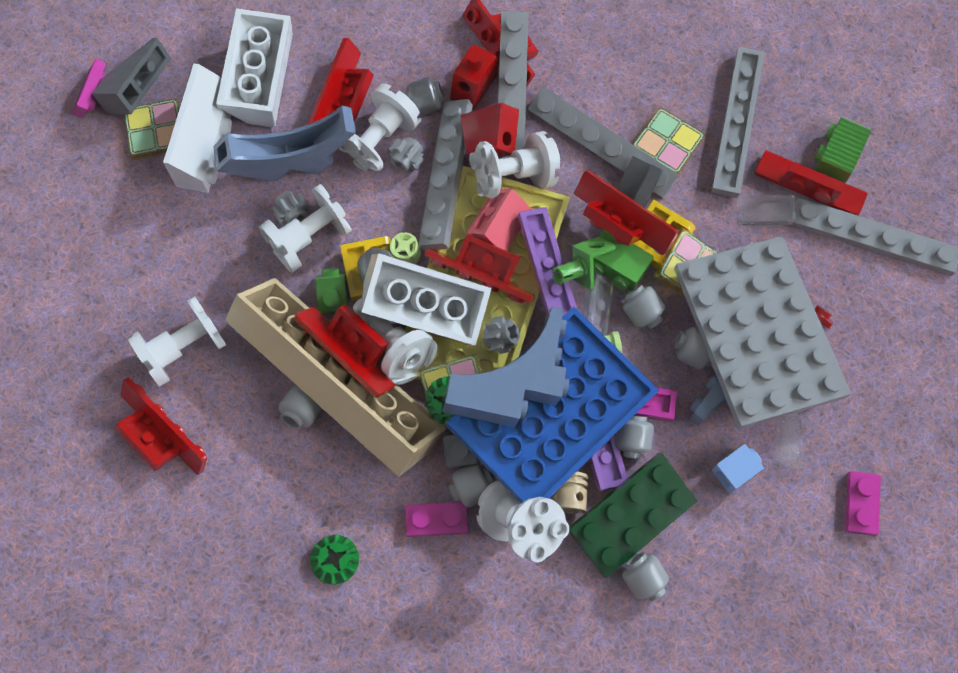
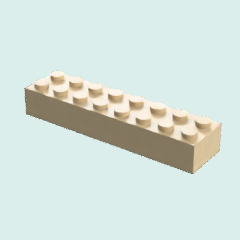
(388, 426)

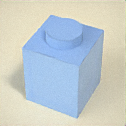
(738, 468)

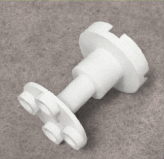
(390, 113)
(536, 161)
(297, 234)
(166, 348)
(404, 350)
(531, 527)

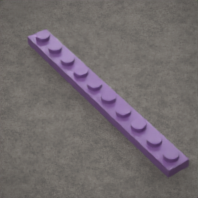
(544, 256)

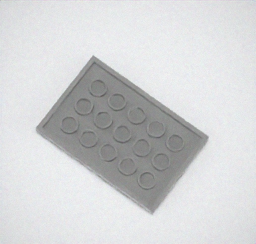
(761, 332)

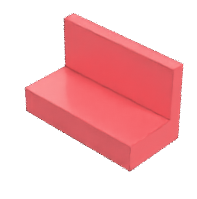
(498, 219)

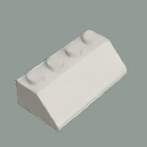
(255, 66)
(196, 131)
(424, 299)

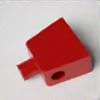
(478, 71)
(491, 124)

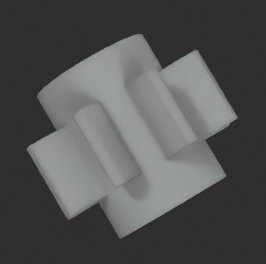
(406, 154)
(290, 207)
(501, 335)

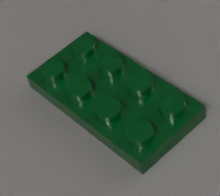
(632, 515)

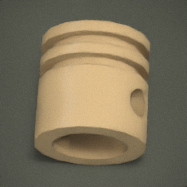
(573, 495)

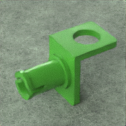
(582, 267)

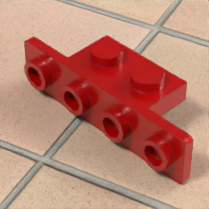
(488, 30)
(343, 84)
(811, 183)
(622, 216)
(486, 263)
(351, 344)
(154, 434)

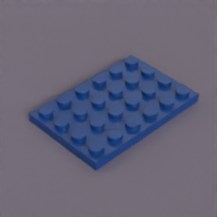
(560, 439)

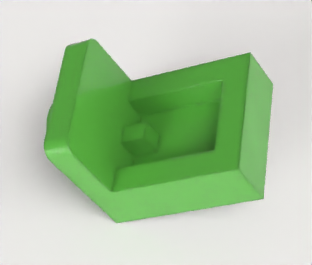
(331, 290)

